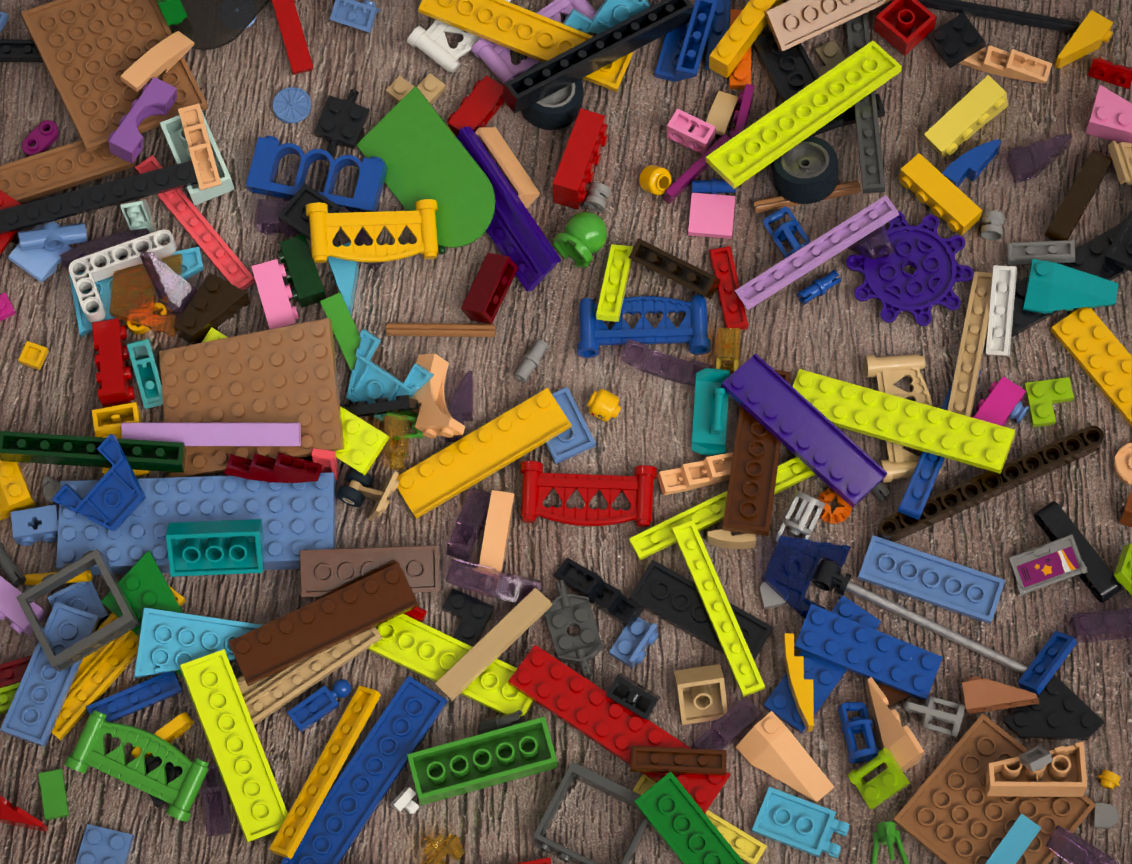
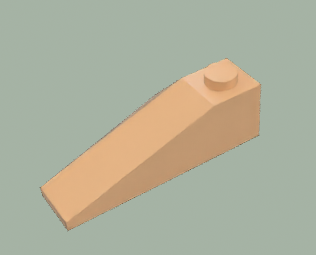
(891, 734)
(779, 754)

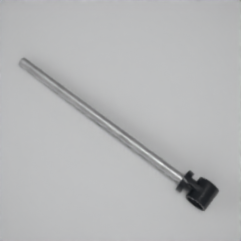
(828, 576)

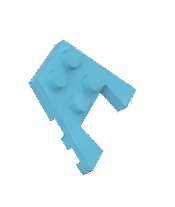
(608, 15)
(372, 382)

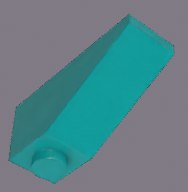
(146, 372)

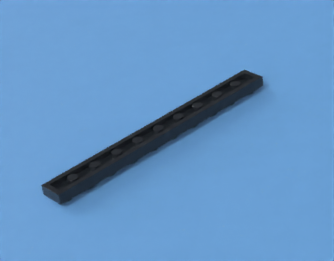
(97, 197)

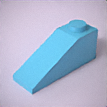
(346, 277)

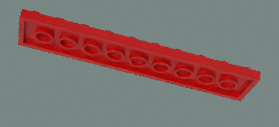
(603, 719)

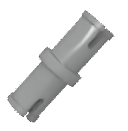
(531, 360)

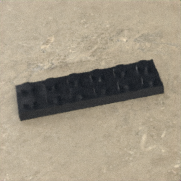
(789, 71)
(680, 604)

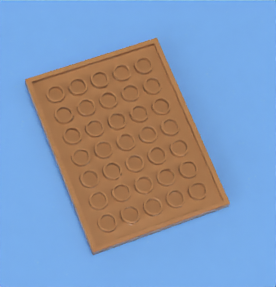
(87, 51)
(256, 378)

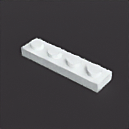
(1001, 310)

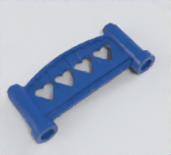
(691, 330)

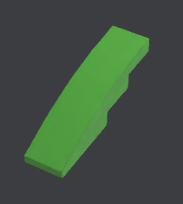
(343, 327)

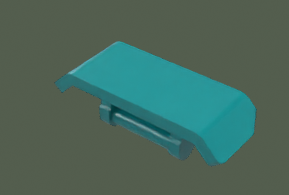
(710, 412)

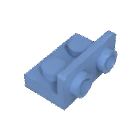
(355, 14)
(633, 641)

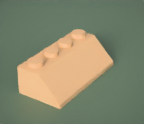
(508, 164)

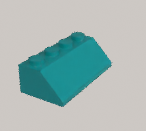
(215, 547)

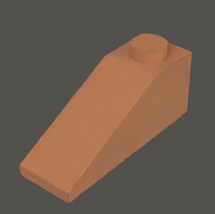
(988, 695)

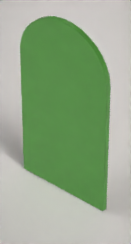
(432, 164)

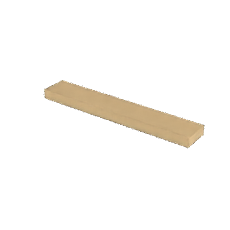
(493, 644)

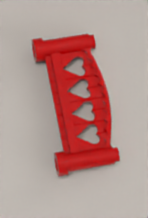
(636, 488)

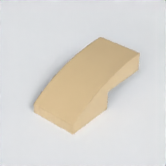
(722, 111)
(725, 540)

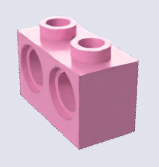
(691, 131)

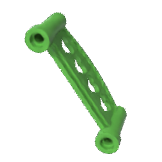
(178, 793)

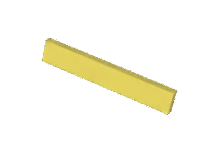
(744, 845)

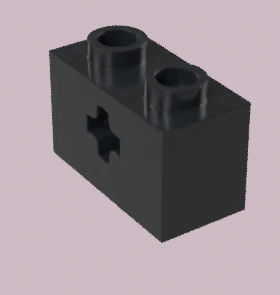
(633, 696)

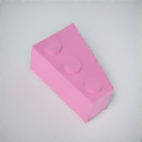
(1110, 117)
(274, 294)

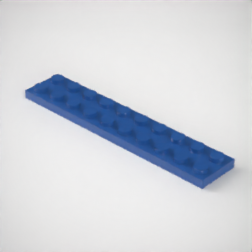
(369, 774)

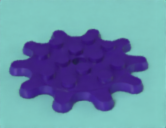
(927, 286)

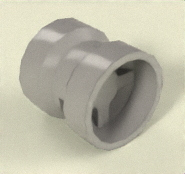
(597, 196)
(992, 225)

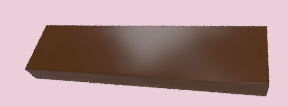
(678, 760)

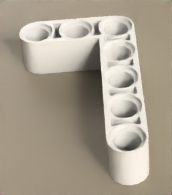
(111, 258)

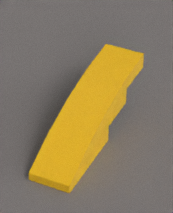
(800, 688)

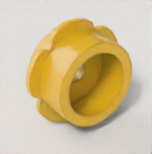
(1109, 779)

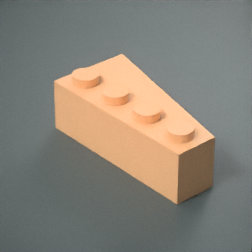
(1060, 778)

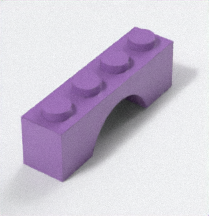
(156, 99)

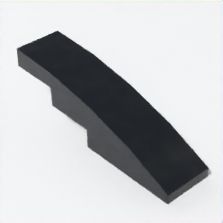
(599, 592)

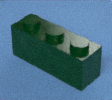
(301, 271)

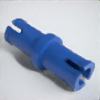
(711, 186)
(819, 287)

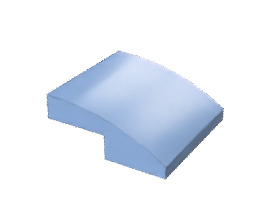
(38, 262)

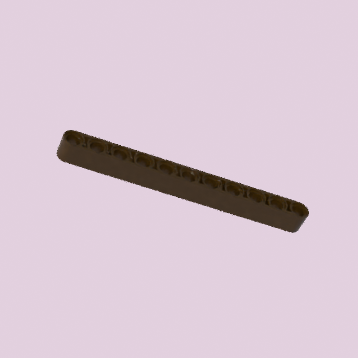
(1002, 482)

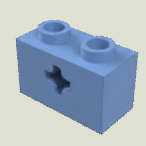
(27, 520)

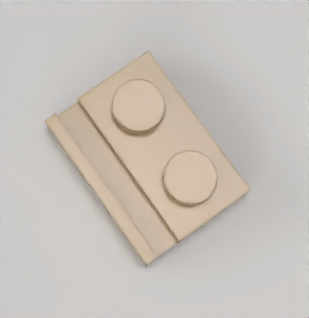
(1122, 159)

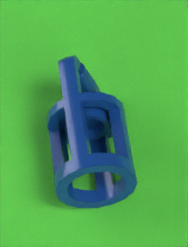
(785, 231)
(854, 726)

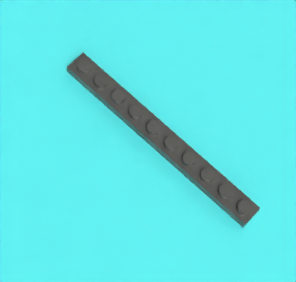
(866, 117)

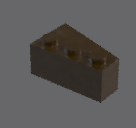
(210, 308)

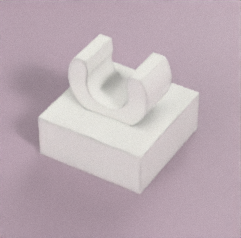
(404, 801)

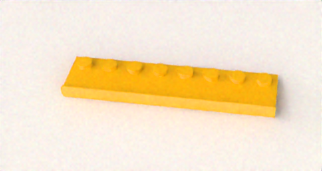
(482, 453)
(97, 675)

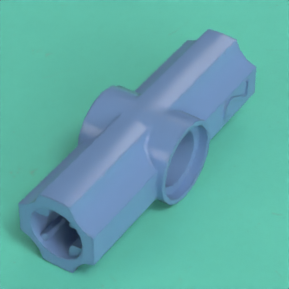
(52, 236)

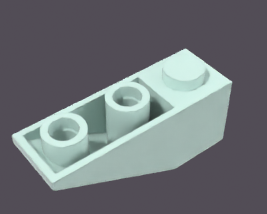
(138, 215)

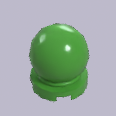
(581, 238)

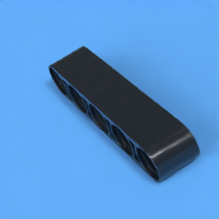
(1099, 577)

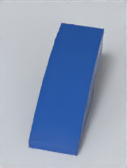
(972, 162)

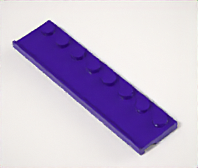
(512, 224)
(804, 430)

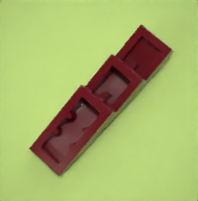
(280, 470)

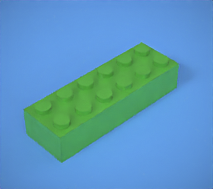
(482, 761)

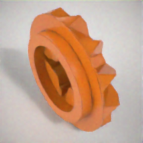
(840, 513)

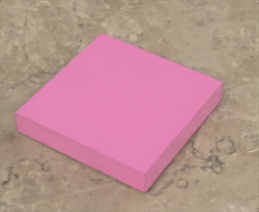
(711, 215)

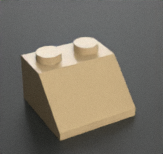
(701, 694)

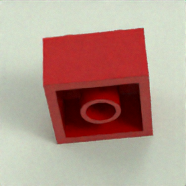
(904, 24)

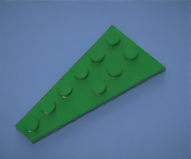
(144, 589)

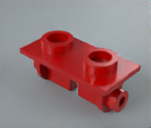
(1111, 73)

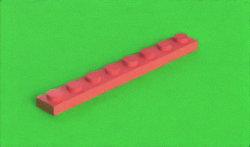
(201, 232)

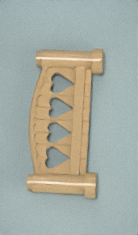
(889, 371)

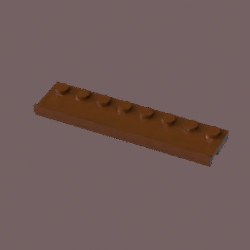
(323, 624)

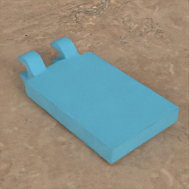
(799, 824)

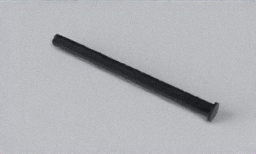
(1003, 14)

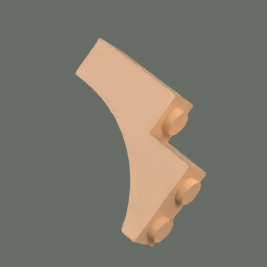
(432, 412)

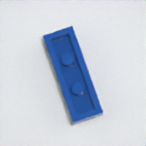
(1047, 662)

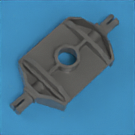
(570, 611)

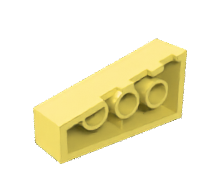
(967, 117)

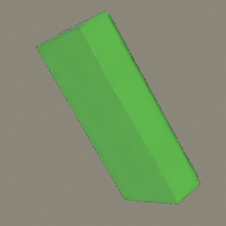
(54, 794)

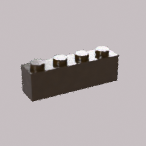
(674, 269)

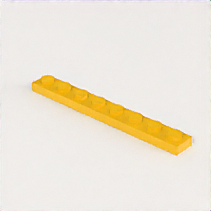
(325, 772)

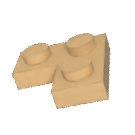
(430, 88)

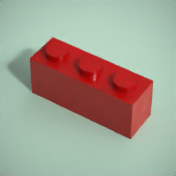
(478, 107)

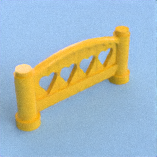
(419, 222)

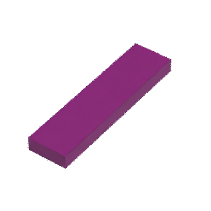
(692, 172)

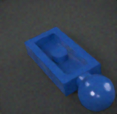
(318, 704)

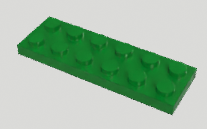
(684, 824)

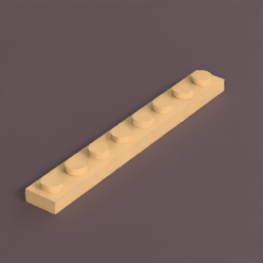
(971, 345)

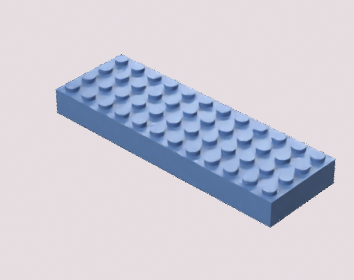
(291, 515)

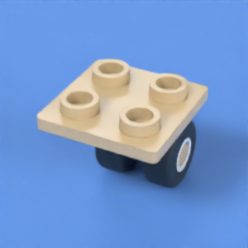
(360, 488)

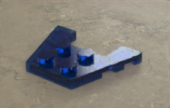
(794, 566)

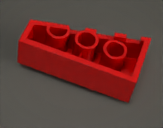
(112, 363)

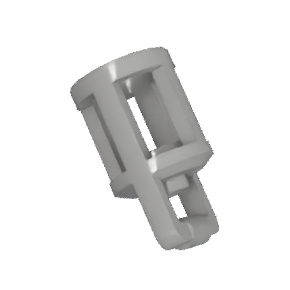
(798, 522)
(928, 712)

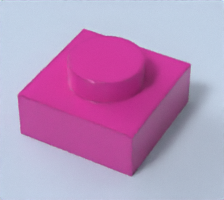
(6, 307)

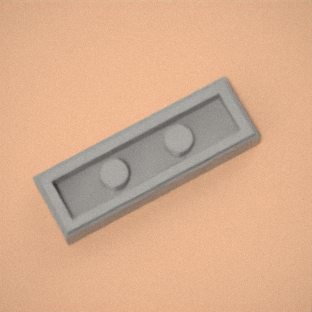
(1050, 251)

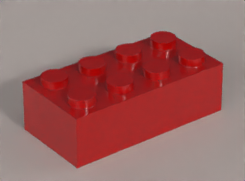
(579, 159)

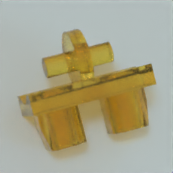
(450, 846)

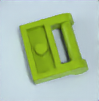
(884, 784)

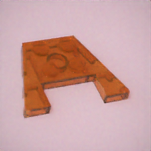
(135, 297)

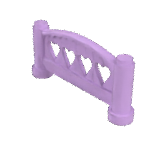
(499, 57)

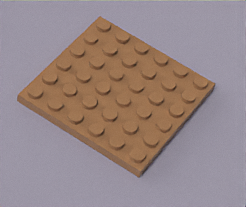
(965, 825)

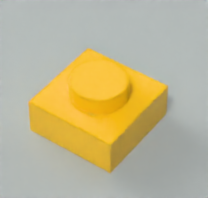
(33, 355)

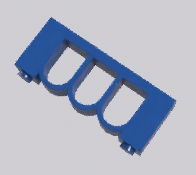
(270, 152)

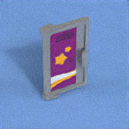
(1039, 569)

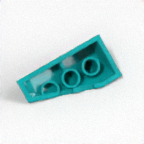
(1059, 287)

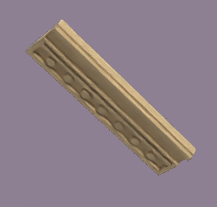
(279, 689)

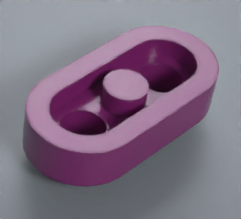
(41, 138)

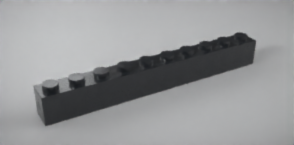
(595, 53)

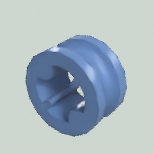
(1019, 412)

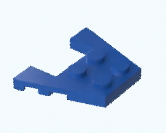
(113, 496)

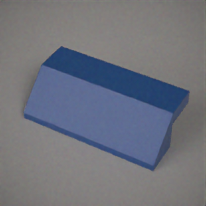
(685, 45)

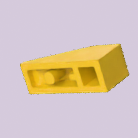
(1086, 39)

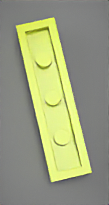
(614, 283)

